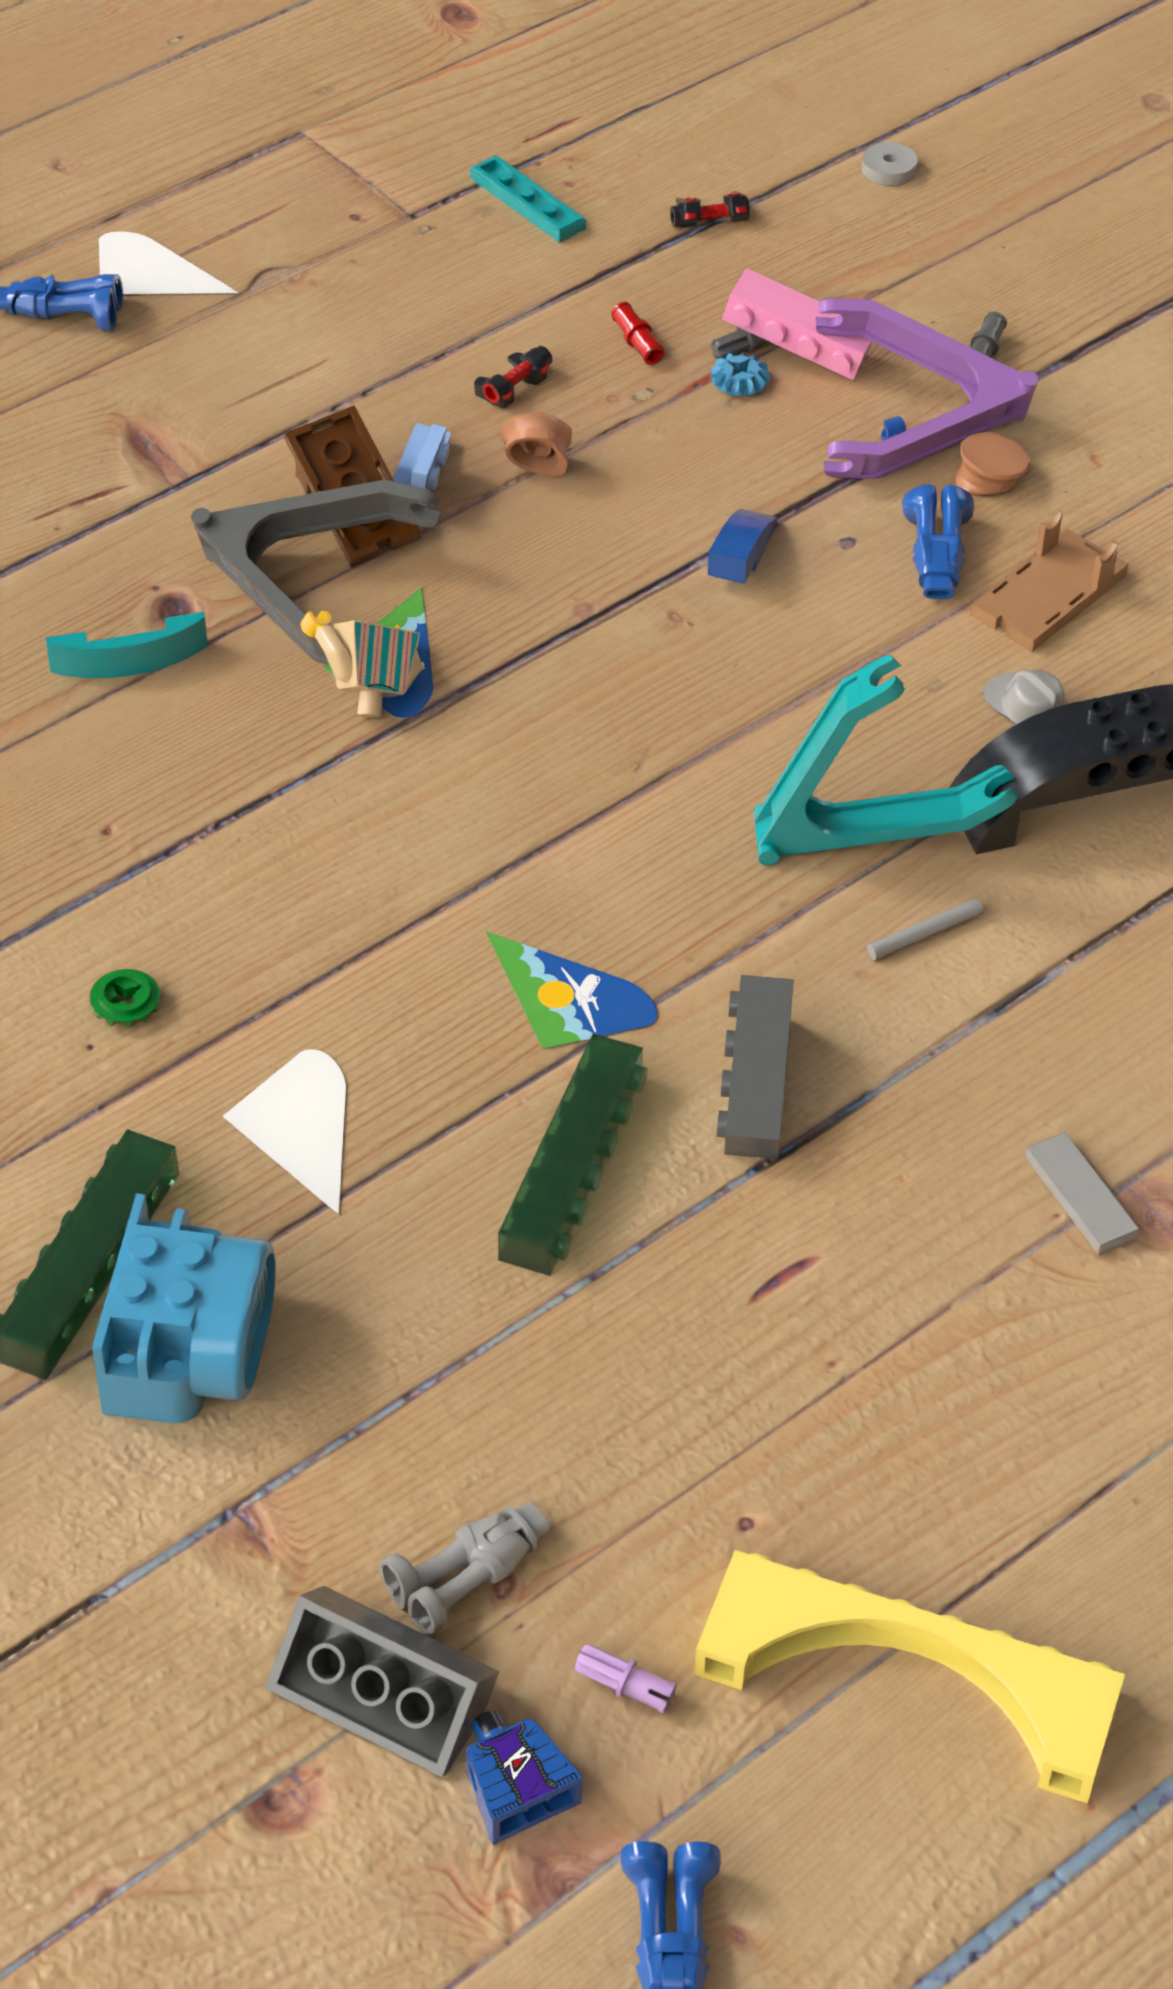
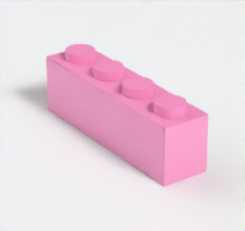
(790, 322)

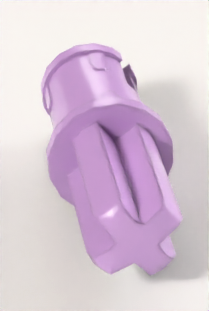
(625, 1677)

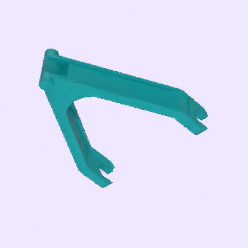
(800, 823)

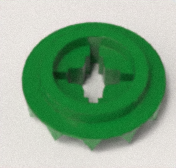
(128, 984)

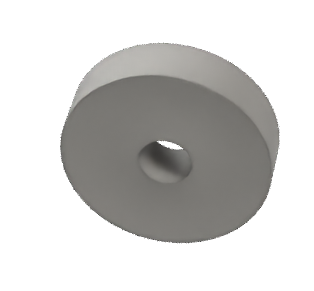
(889, 163)

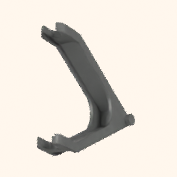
(241, 535)

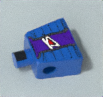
(518, 1776)

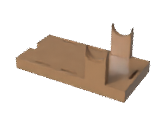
(1050, 586)

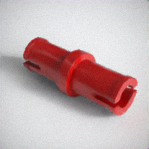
(637, 333)

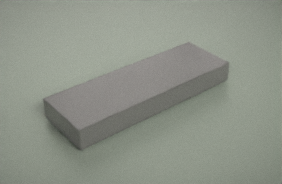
(1081, 1193)

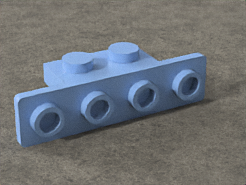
(423, 456)

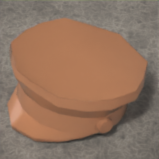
(537, 443)
(990, 464)

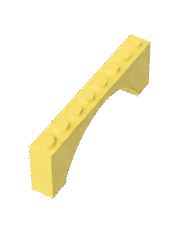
(781, 1612)

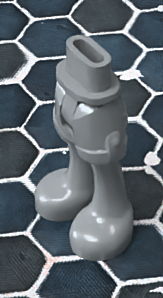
(488, 1549)

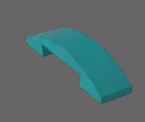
(128, 654)

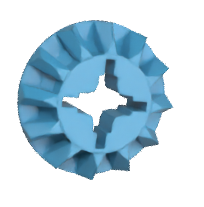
(743, 383)

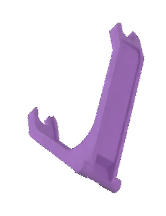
(993, 389)

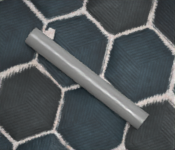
(924, 929)

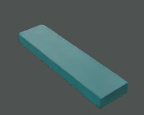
(527, 198)

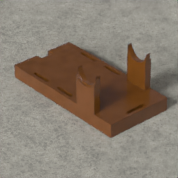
(343, 458)

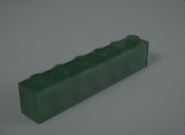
(572, 1155)
(83, 1254)

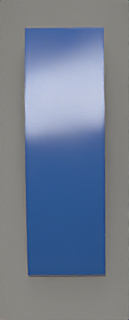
(740, 545)

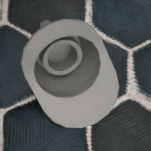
(1024, 694)

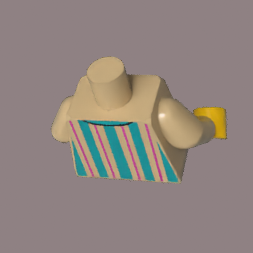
(367, 658)

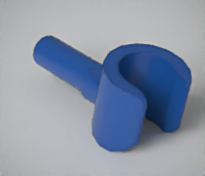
(893, 427)

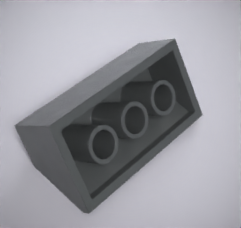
(380, 1679)

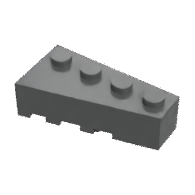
(758, 1066)

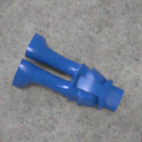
(47, 298)
(936, 555)
(665, 1957)

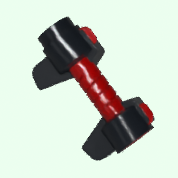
(689, 210)
(528, 368)

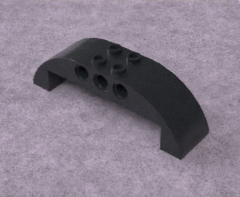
(1076, 755)

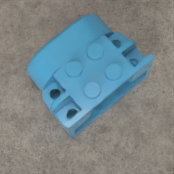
(181, 1318)

